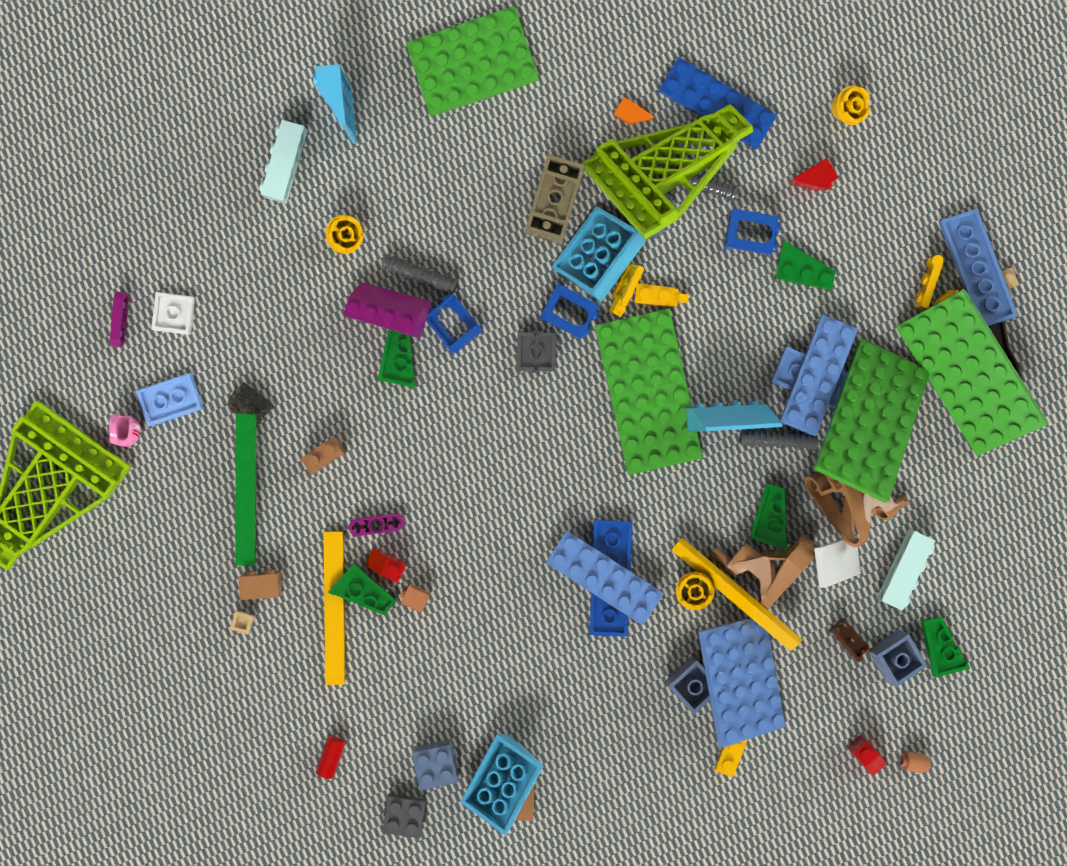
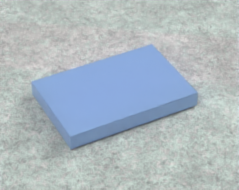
(169, 399)

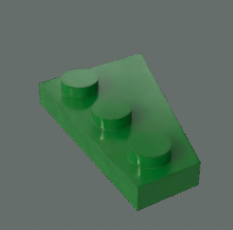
(803, 269)
(397, 360)
(771, 518)
(363, 590)
(941, 650)

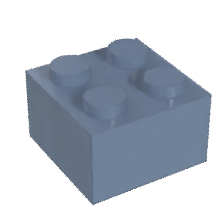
(897, 658)
(690, 685)
(435, 764)

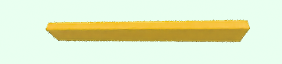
(737, 595)
(334, 609)

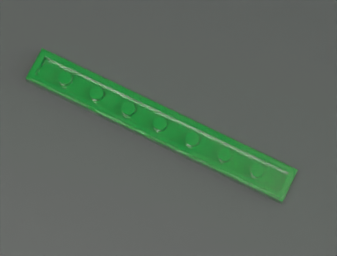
(245, 489)

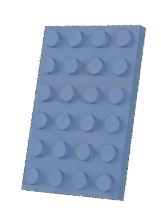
(741, 681)

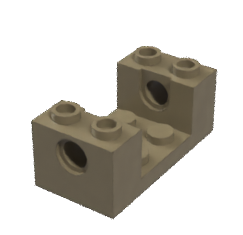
(551, 219)

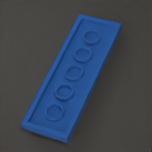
(707, 95)
(614, 541)

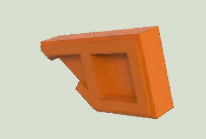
(631, 113)

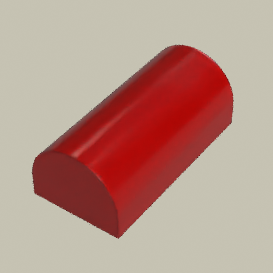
(330, 757)

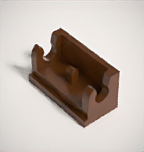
(849, 640)

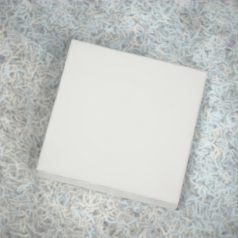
(173, 313)

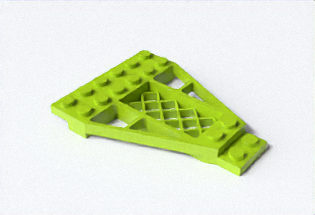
(642, 197)
(70, 450)

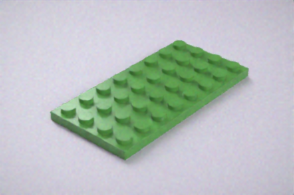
(971, 373)
(648, 391)
(872, 421)

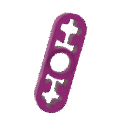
(119, 319)
(363, 531)

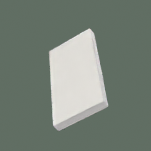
(836, 562)

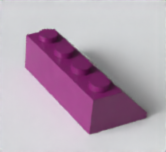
(388, 309)

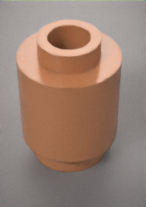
(915, 762)

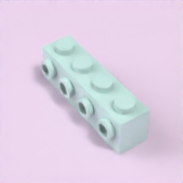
(283, 162)
(906, 569)

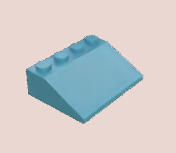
(338, 94)
(599, 253)
(731, 417)
(502, 783)

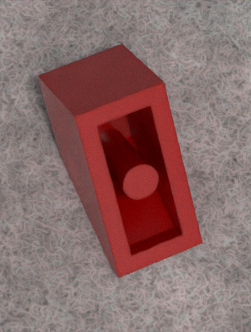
(817, 177)
(386, 565)
(867, 755)

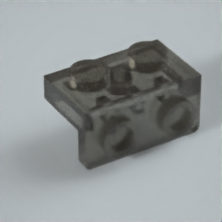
(249, 401)

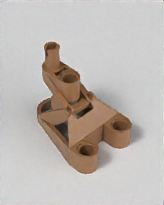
(856, 507)
(762, 565)

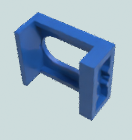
(732, 242)
(453, 303)
(588, 305)

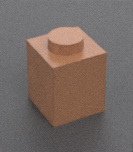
(414, 597)

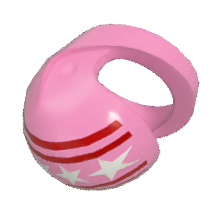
(123, 430)

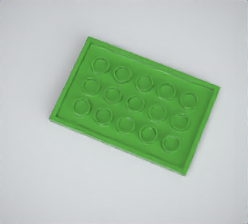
(472, 61)

